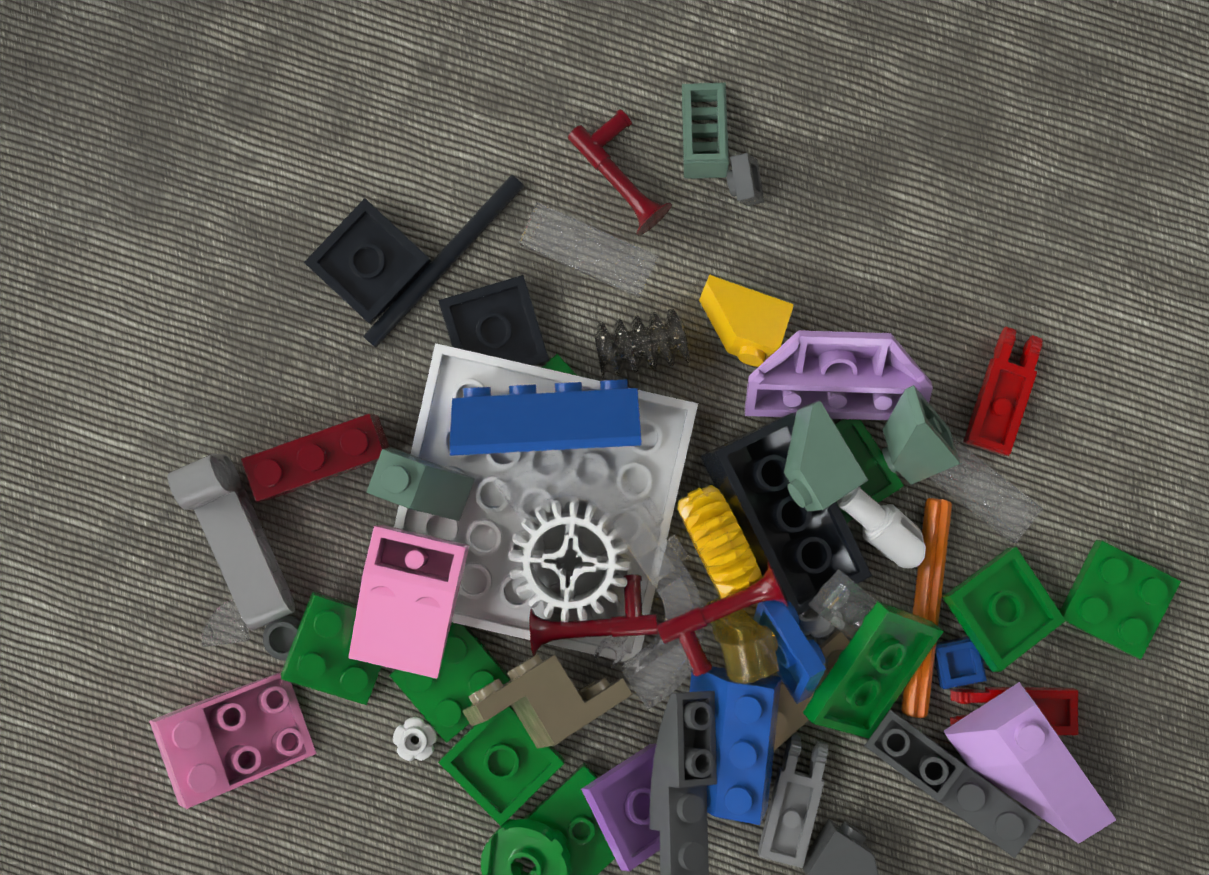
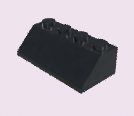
(797, 543)

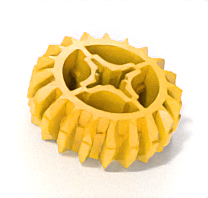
(719, 540)

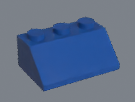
(744, 744)

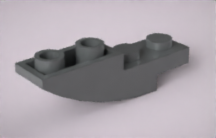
(679, 782)
(952, 783)

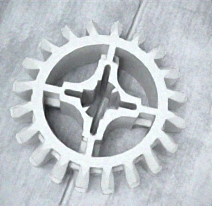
(547, 558)

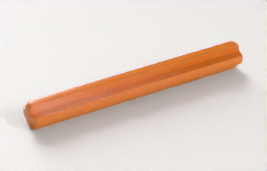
(928, 599)

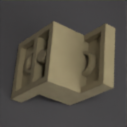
(546, 700)

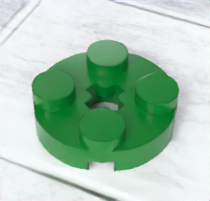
(530, 840)

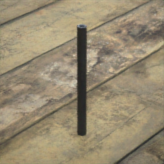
(443, 261)

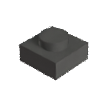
(745, 180)

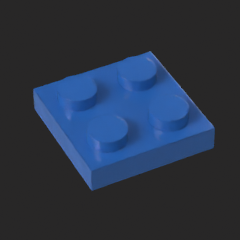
(798, 659)

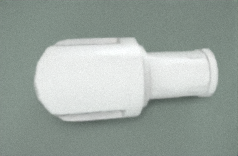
(886, 528)

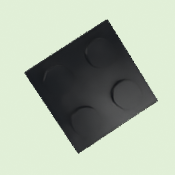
(367, 261)
(496, 322)

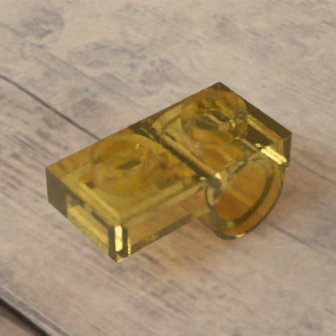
(745, 647)

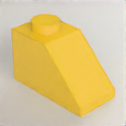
(745, 320)

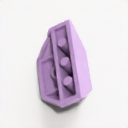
(847, 371)

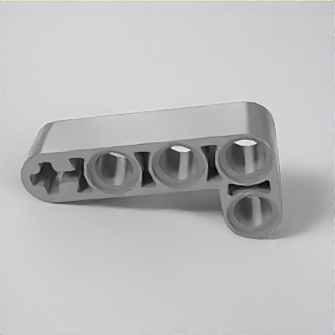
(235, 537)

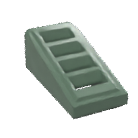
(705, 158)

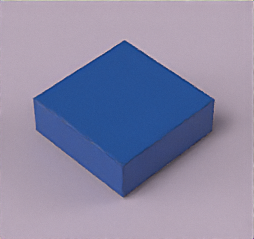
(958, 663)

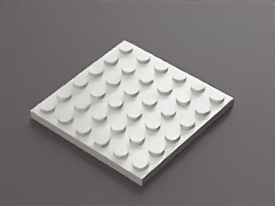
(488, 522)

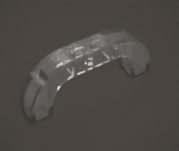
(659, 666)

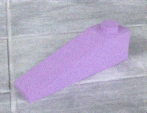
(1025, 758)

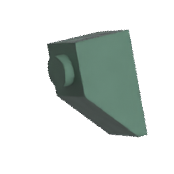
(917, 439)
(819, 461)
(420, 484)

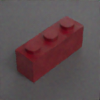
(315, 457)

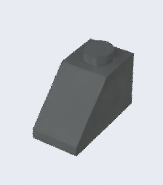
(840, 852)

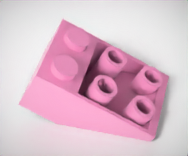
(407, 600)
(232, 739)

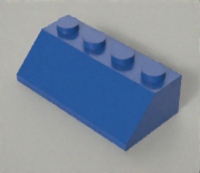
(545, 420)

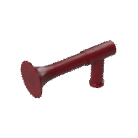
(592, 149)
(631, 624)
(686, 624)

